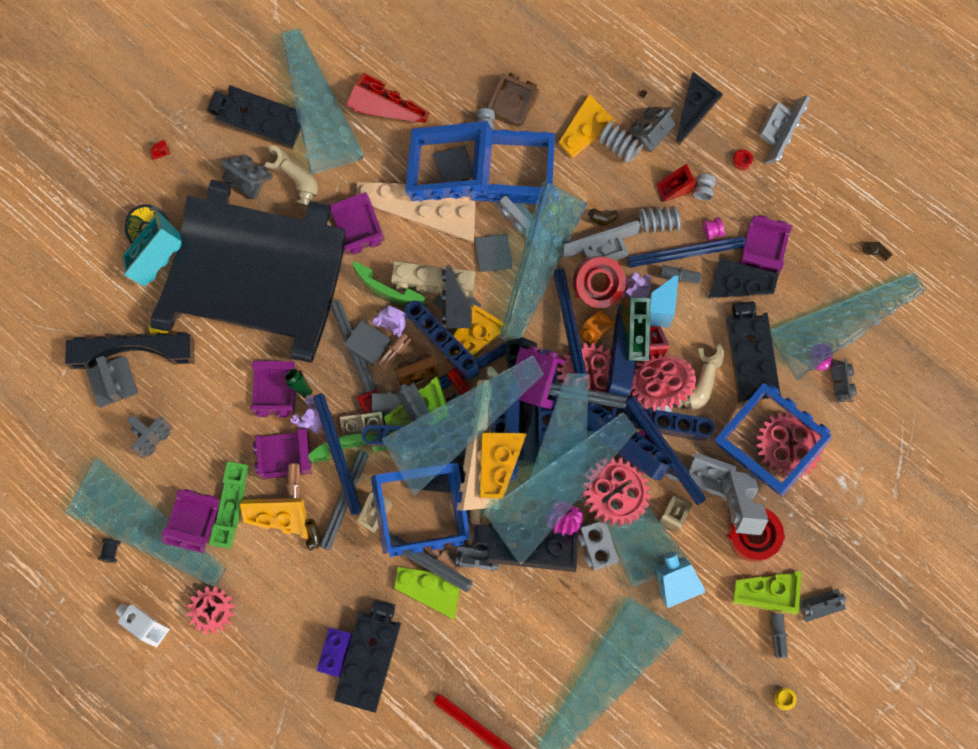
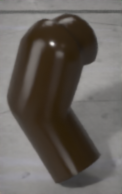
(601, 218)
(877, 248)
(314, 533)

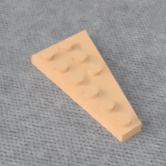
(445, 215)
(472, 468)

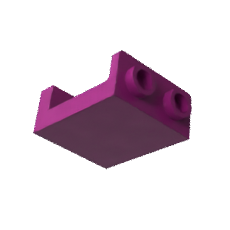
(360, 222)
(765, 244)
(269, 389)
(539, 391)
(278, 451)
(191, 521)

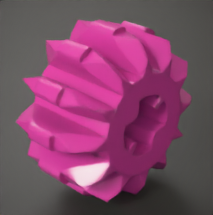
(570, 522)

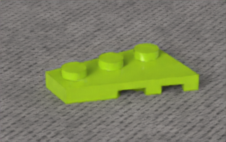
(431, 394)
(428, 589)
(771, 593)

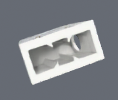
(141, 624)

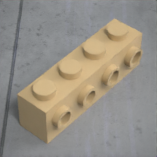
(428, 278)

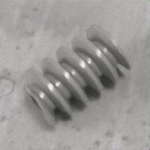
(619, 143)
(659, 219)

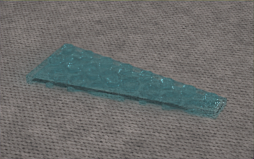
(822, 333)
(123, 513)

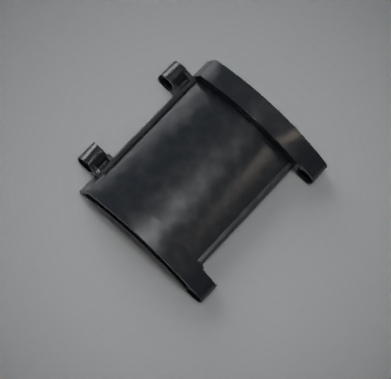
(254, 269)

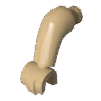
(304, 181)
(705, 382)

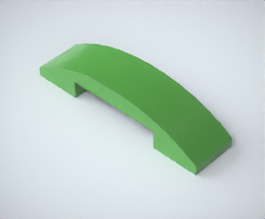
(366, 277)
(323, 452)
(229, 508)

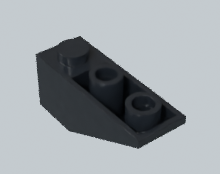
(458, 307)

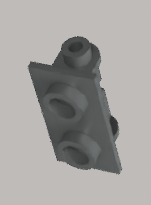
(843, 372)
(412, 402)
(472, 558)
(822, 605)

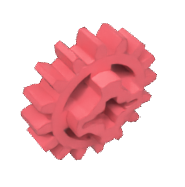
(212, 620)

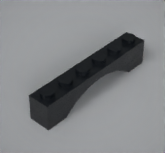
(82, 352)
(527, 412)

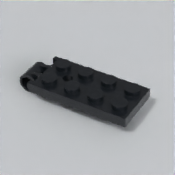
(264, 116)
(755, 360)
(553, 553)
(368, 665)

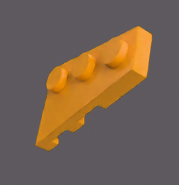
(585, 127)
(483, 331)
(498, 462)
(282, 514)

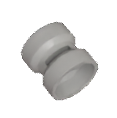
(485, 115)
(704, 187)

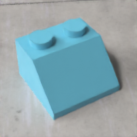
(664, 303)

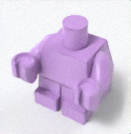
(640, 287)
(391, 319)
(310, 418)

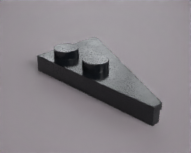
(698, 103)

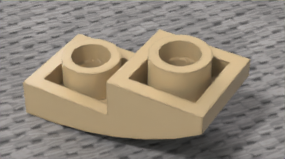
(355, 423)

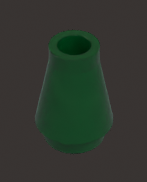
(296, 381)

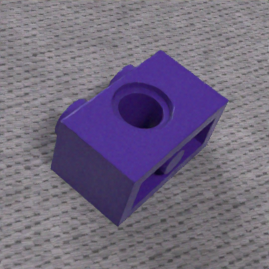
(334, 652)

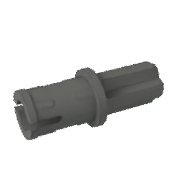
(684, 275)
(779, 635)

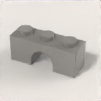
(740, 493)

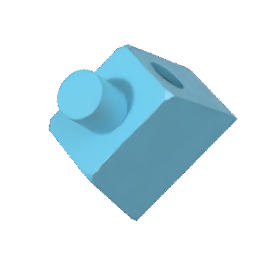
(677, 580)

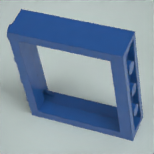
(449, 134)
(516, 194)
(790, 406)
(460, 515)

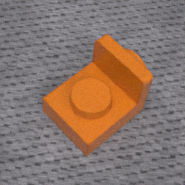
(596, 327)

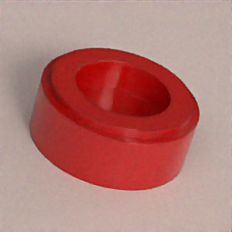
(742, 159)

